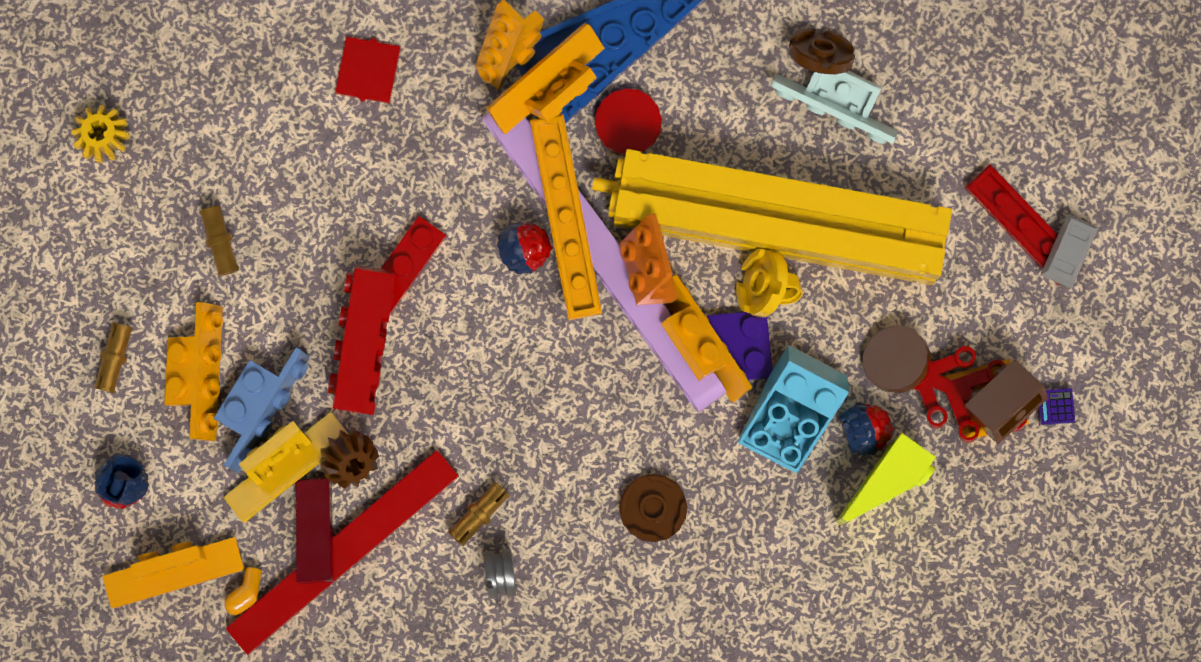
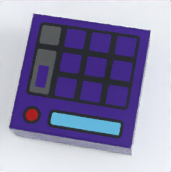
(1058, 408)

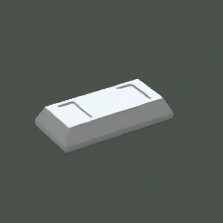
(1069, 251)

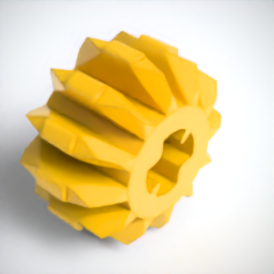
(112, 132)

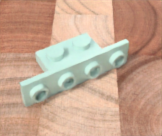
(842, 96)

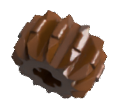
(349, 458)

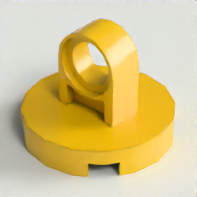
(766, 283)

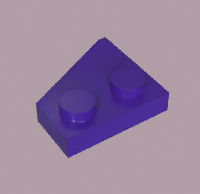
(746, 341)

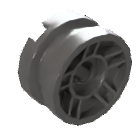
(499, 573)

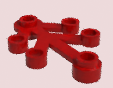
(956, 390)

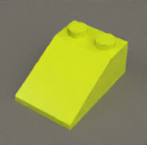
(897, 470)

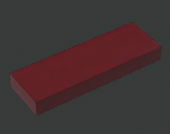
(314, 531)

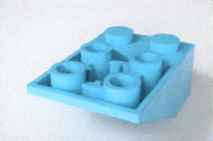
(794, 409)

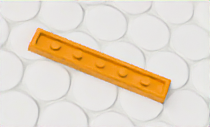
(566, 218)

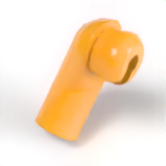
(246, 594)

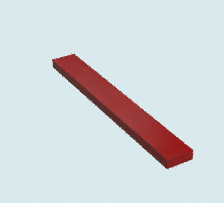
(348, 549)

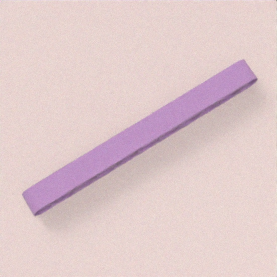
(613, 273)

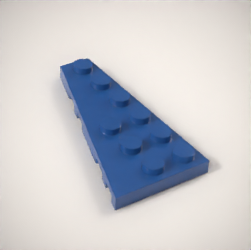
(626, 32)

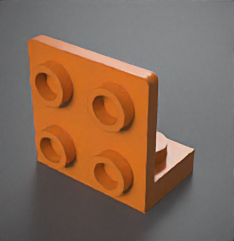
(648, 264)

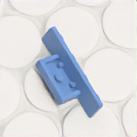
(256, 401)

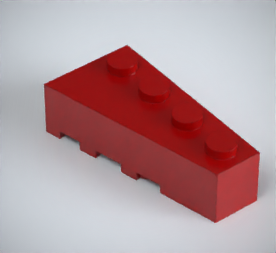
(363, 339)

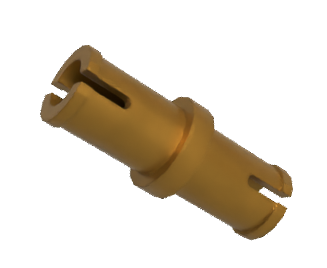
(219, 240)
(113, 357)
(478, 514)

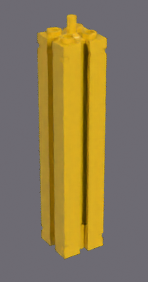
(780, 215)

